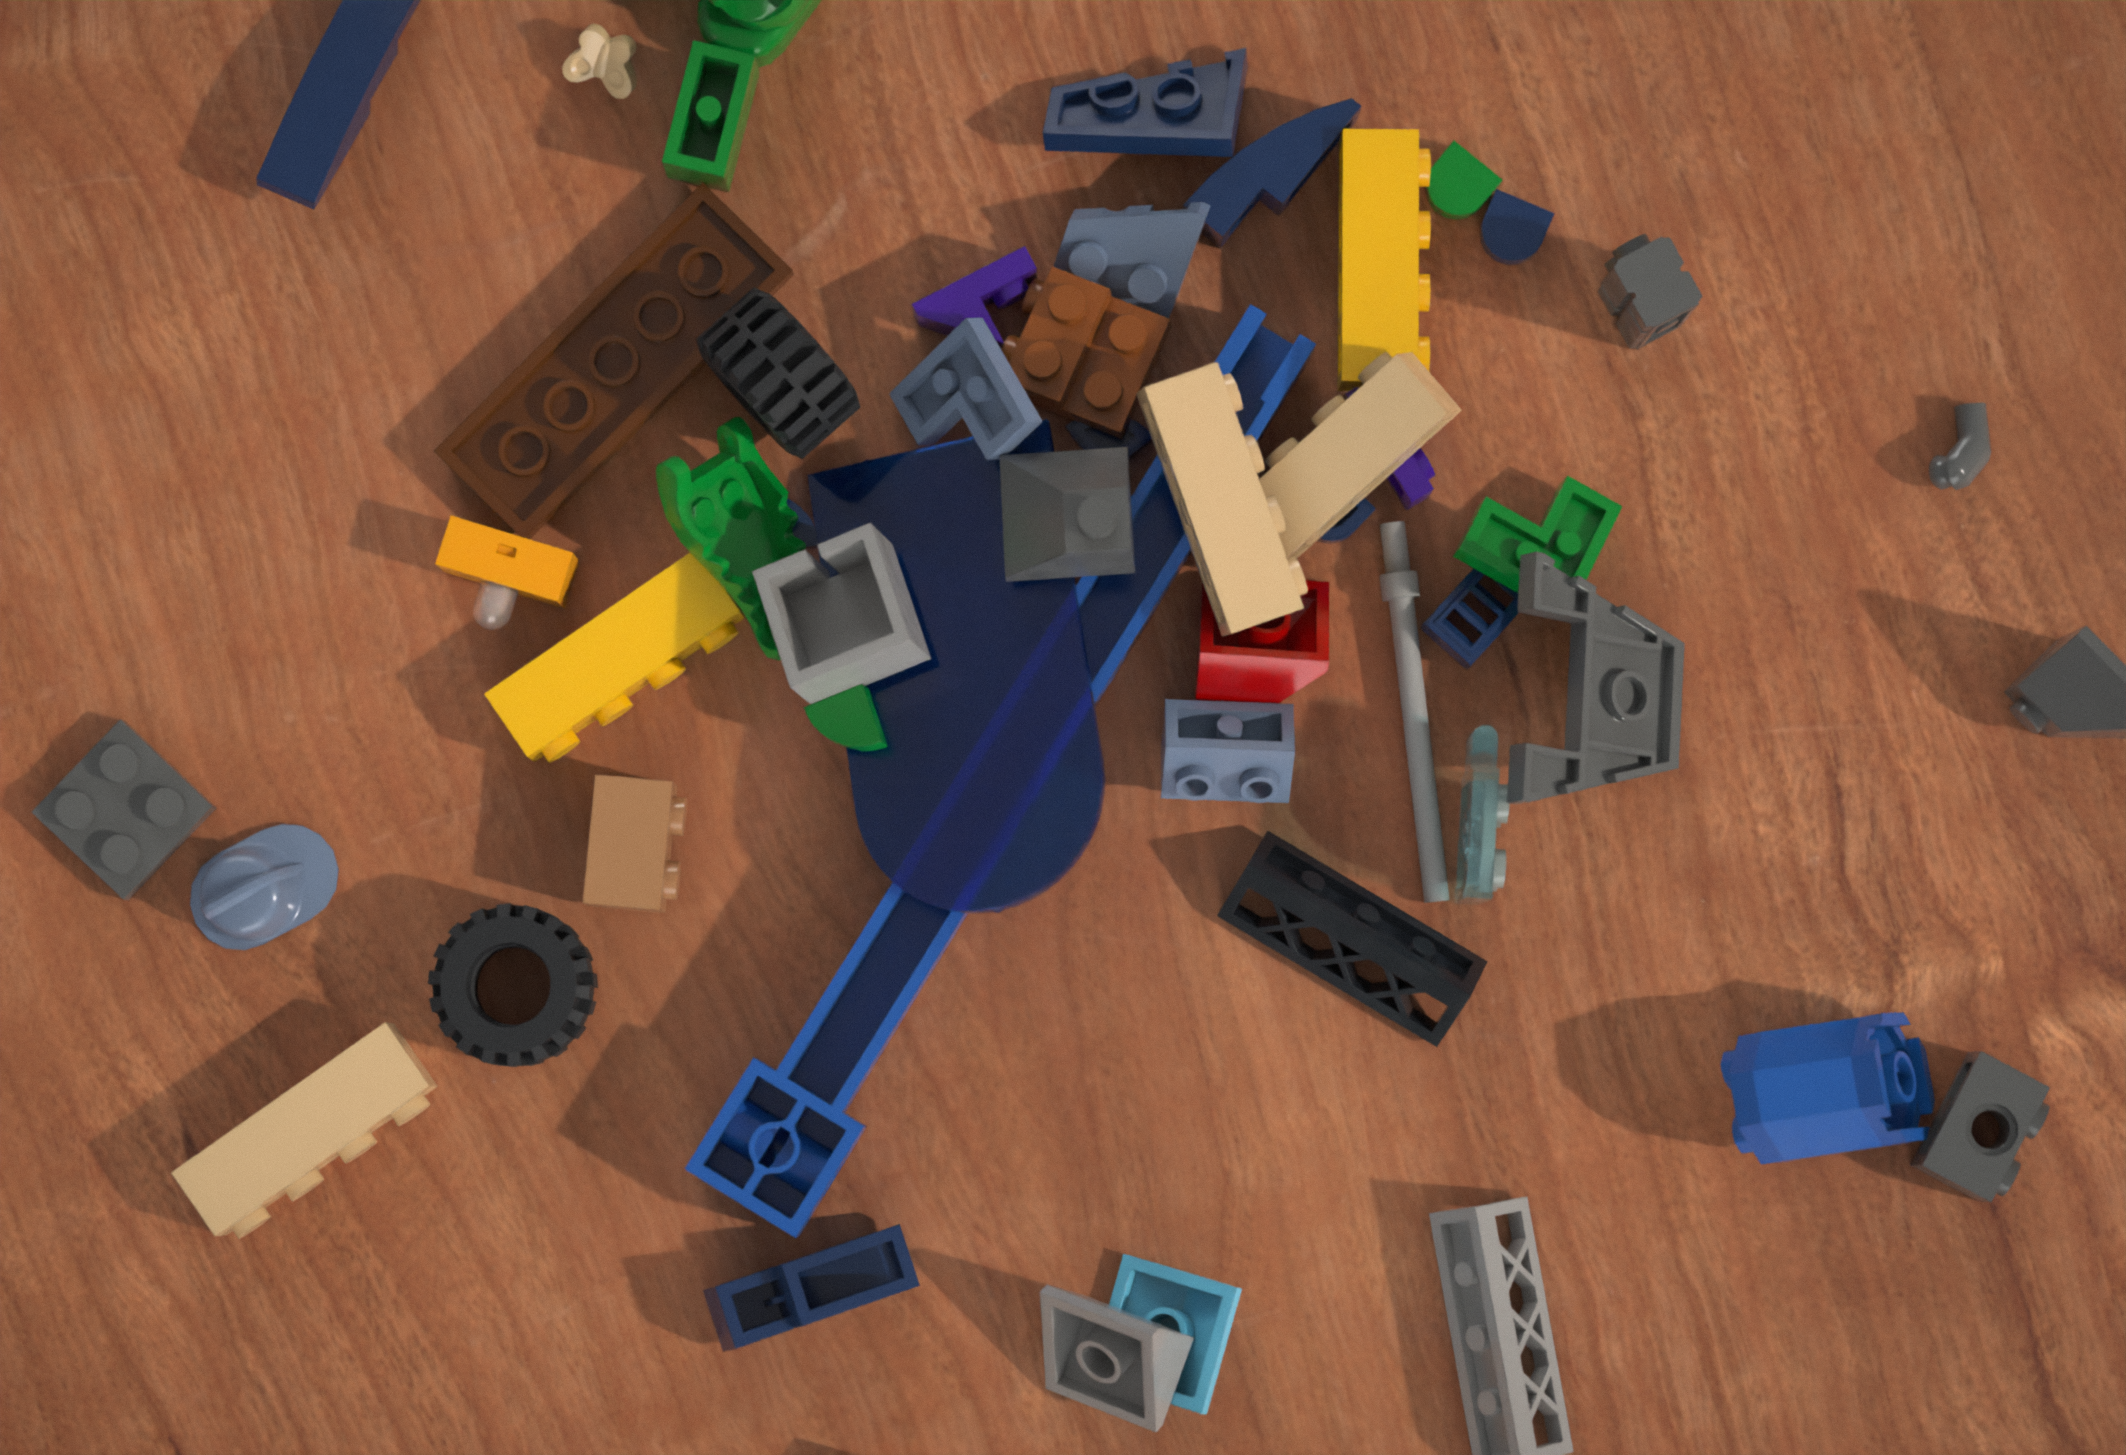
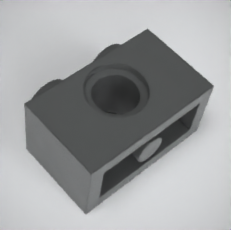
(1950, 1149)

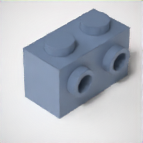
(1227, 751)

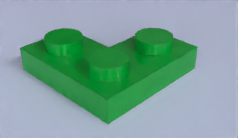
(1568, 533)

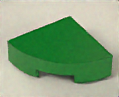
(849, 719)

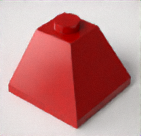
(1265, 659)

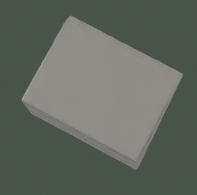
(1110, 1357)

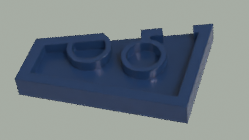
(1160, 114)

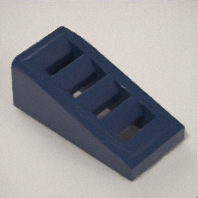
(1454, 641)

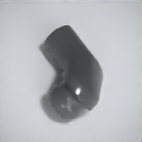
(1970, 452)

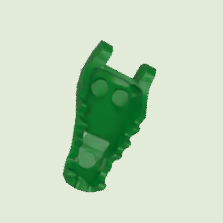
(732, 519)

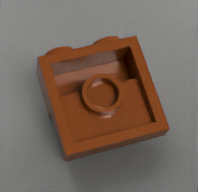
(1085, 351)

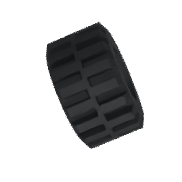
(778, 372)
(457, 977)

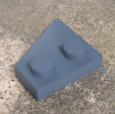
(1134, 251)

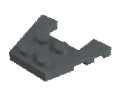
(1619, 691)

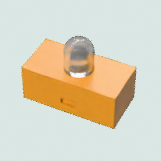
(505, 568)

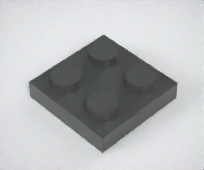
(124, 810)

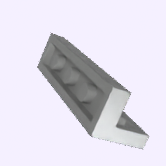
(1491, 1335)

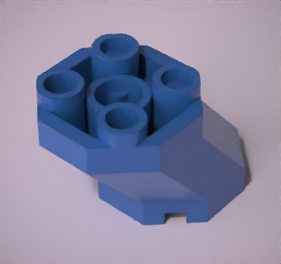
(1828, 1088)

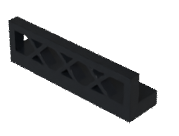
(1359, 929)

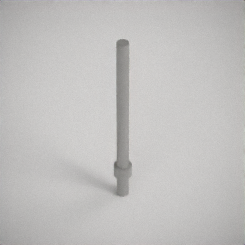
(1400, 587)

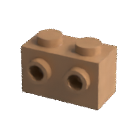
(633, 844)

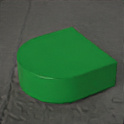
(1460, 183)

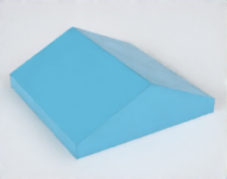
(1187, 1305)

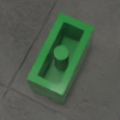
(711, 116)

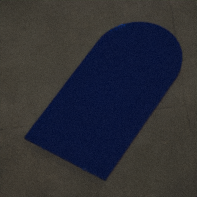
(996, 735)

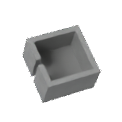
(844, 625)

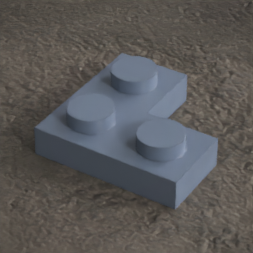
(968, 381)

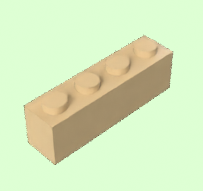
(1354, 447)
(1221, 498)
(304, 1131)

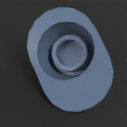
(264, 886)

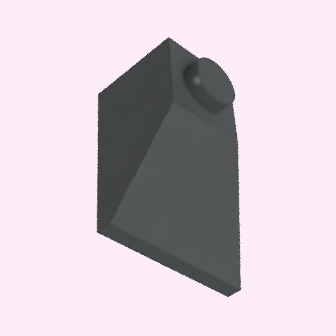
(1067, 514)
(2073, 690)

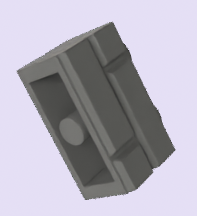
(1648, 290)

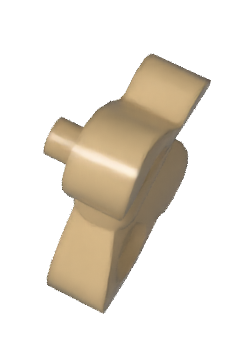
(605, 59)

